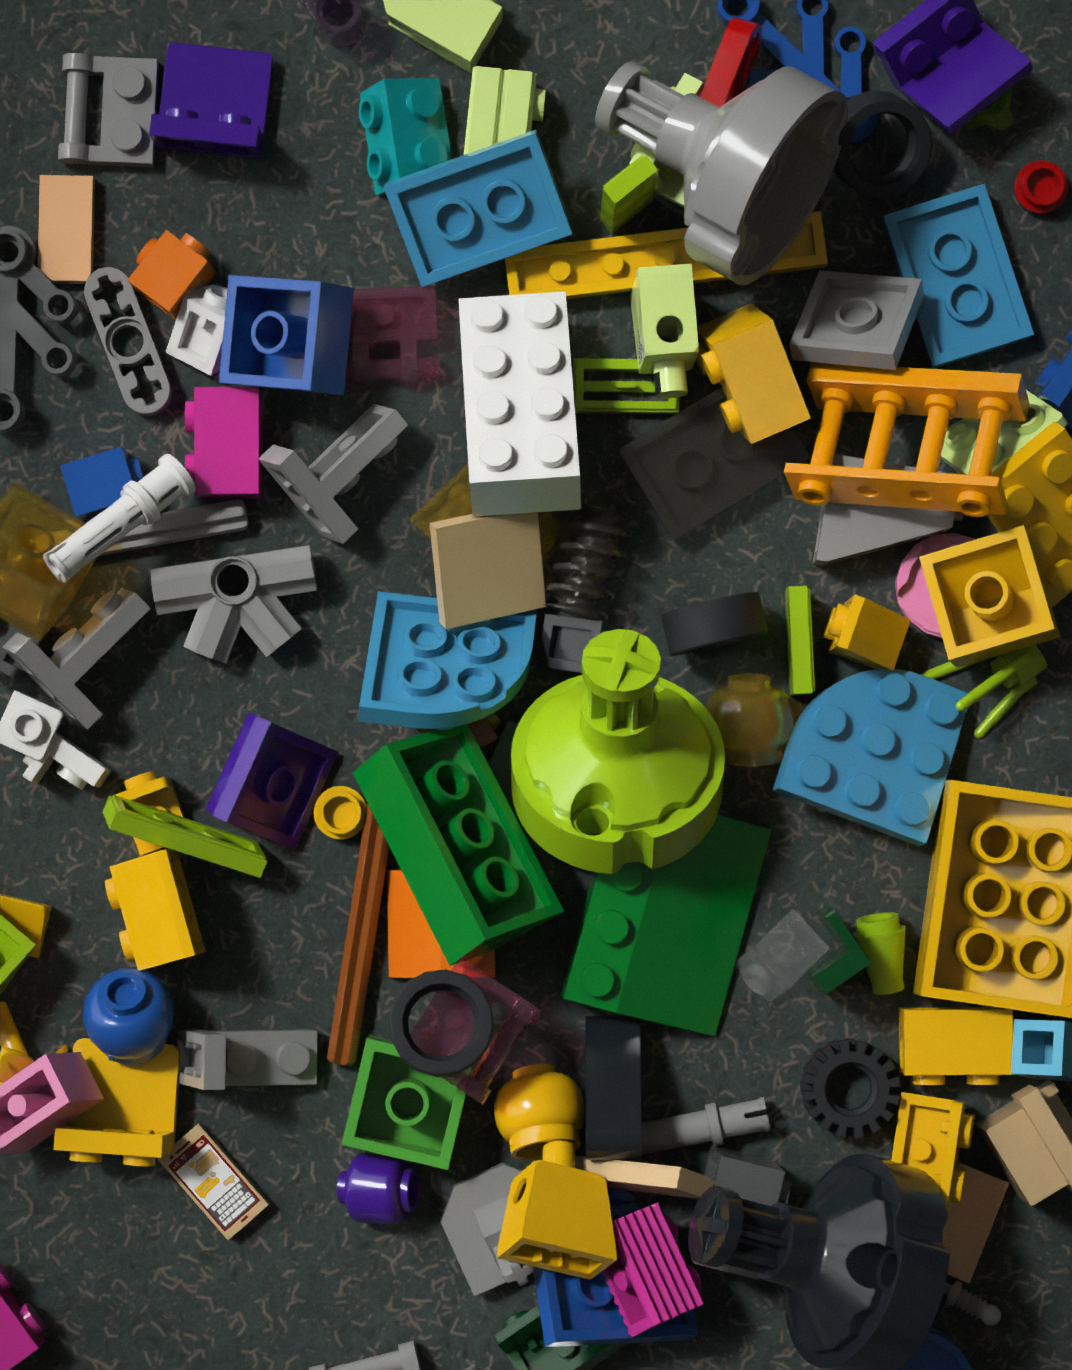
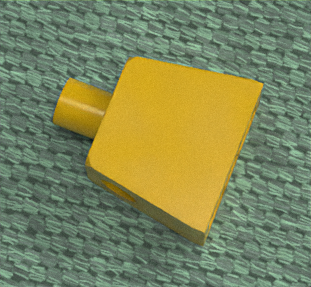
(558, 1216)

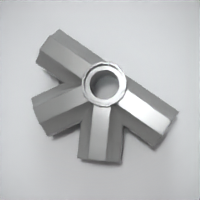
(221, 614)

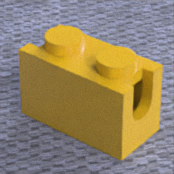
(955, 1043)

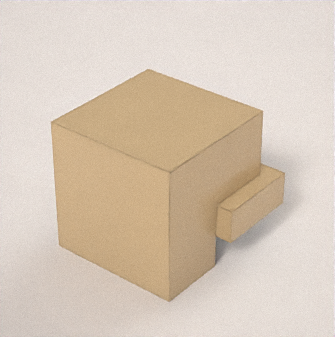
(1032, 1142)

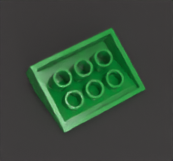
(668, 935)

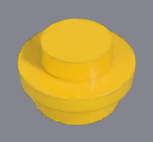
(340, 812)

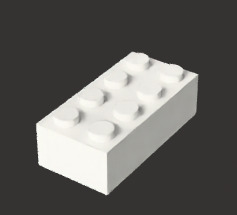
(519, 404)

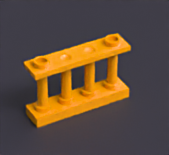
(908, 391)

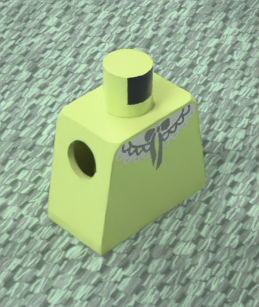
(665, 309)

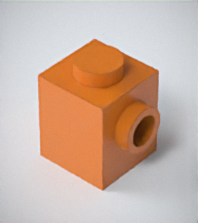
(171, 270)

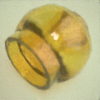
(752, 719)

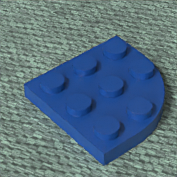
(583, 1310)

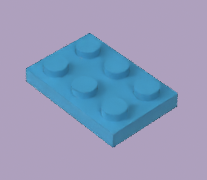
(478, 208)
(965, 274)

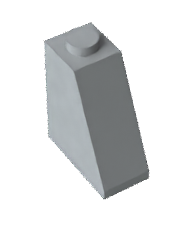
(863, 529)

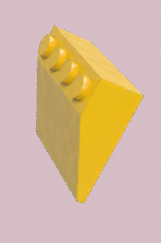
(999, 901)

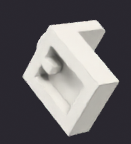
(200, 329)
(29, 725)
(75, 767)

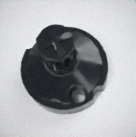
(854, 1262)

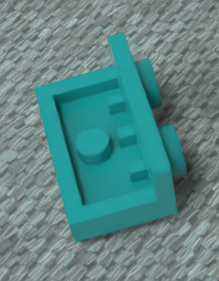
(403, 128)

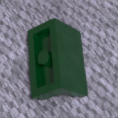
(843, 962)

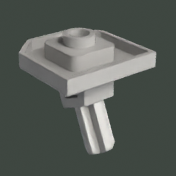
(474, 1228)

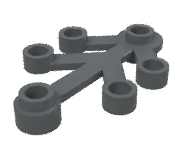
(17, 319)

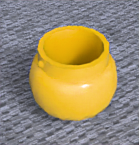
(538, 1109)

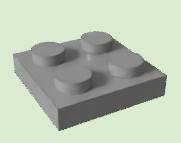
(857, 319)

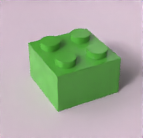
(402, 1109)

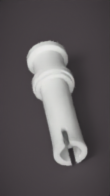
(138, 505)

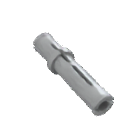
(704, 1126)

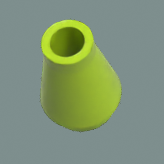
(884, 945)

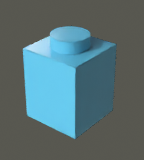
(1042, 1049)

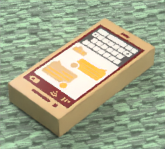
(214, 1181)

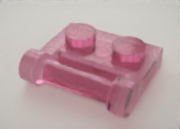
(450, 1024)

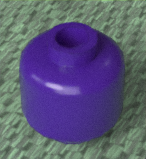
(379, 1189)

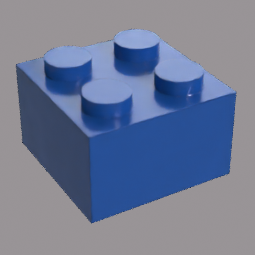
(286, 334)

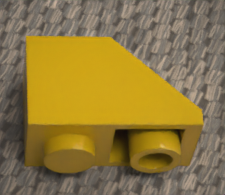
(866, 633)

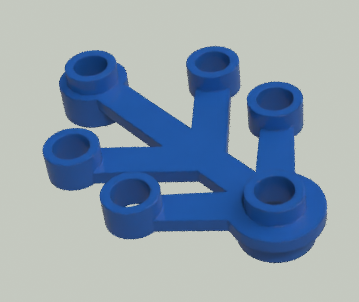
(812, 56)

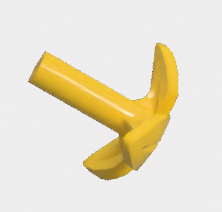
(13, 1052)

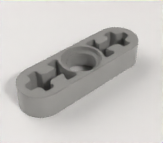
(127, 299)

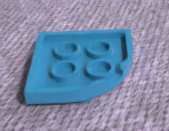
(439, 675)
(875, 751)

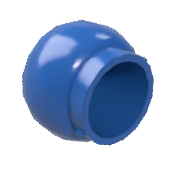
(129, 1015)

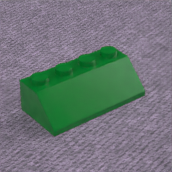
(457, 842)

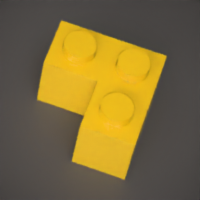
(754, 371)

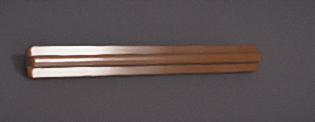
(359, 944)

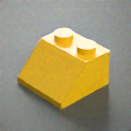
(989, 597)
(154, 909)

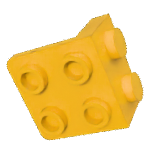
(136, 1110)
(931, 1138)

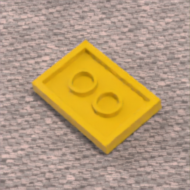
(1040, 497)

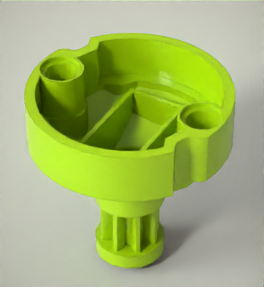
(617, 761)

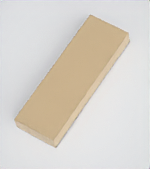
(647, 1177)

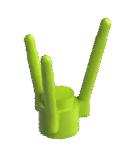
(1010, 669)

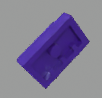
(949, 61)
(213, 101)

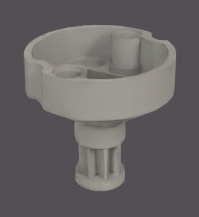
(745, 165)

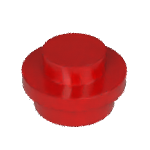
(1040, 187)

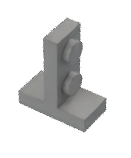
(334, 470)
(78, 652)
(246, 1057)

